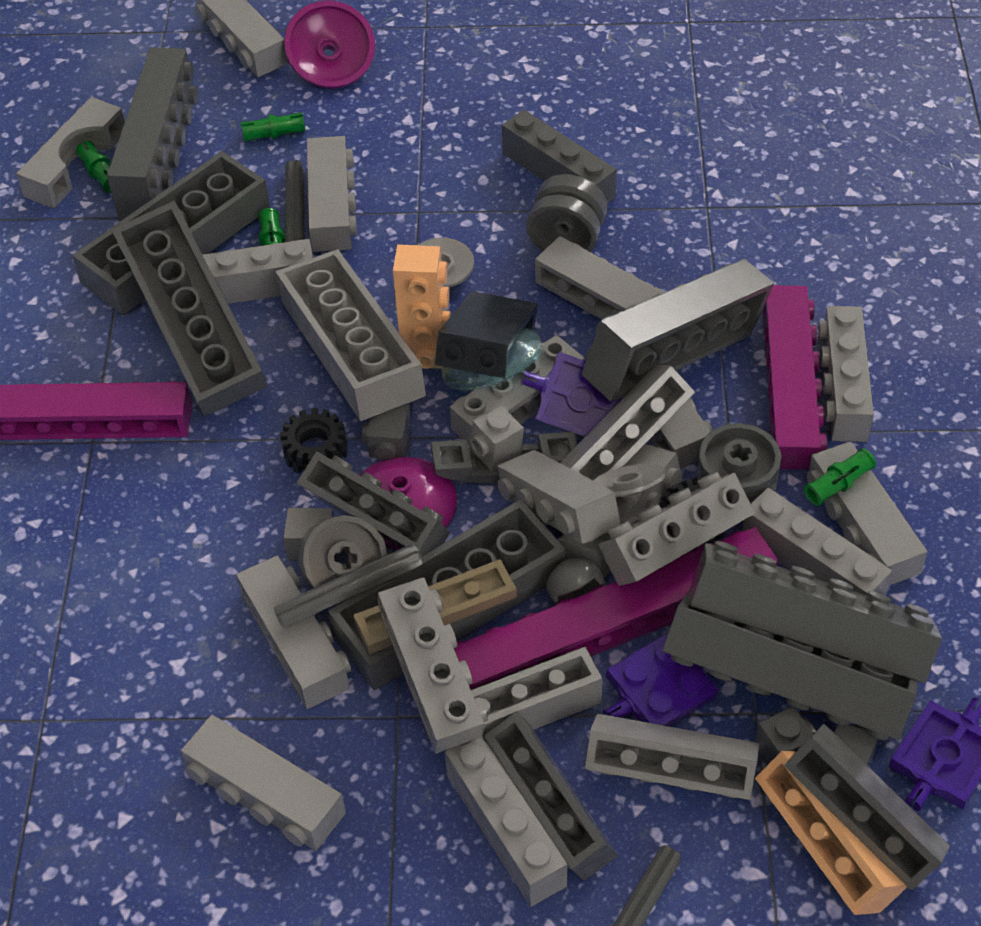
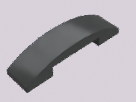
(457, 462)

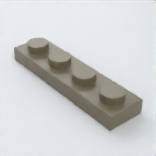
(459, 597)

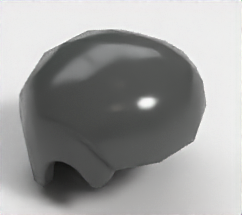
(573, 579)

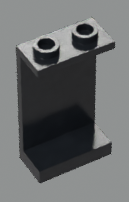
(482, 332)

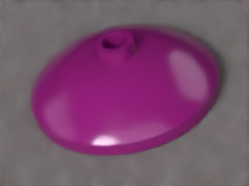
(331, 27)
(419, 484)

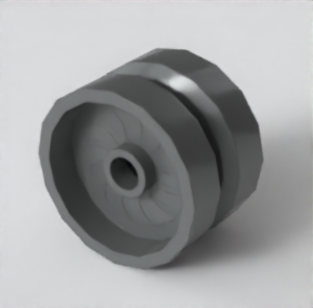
(568, 209)
(746, 452)
(329, 536)

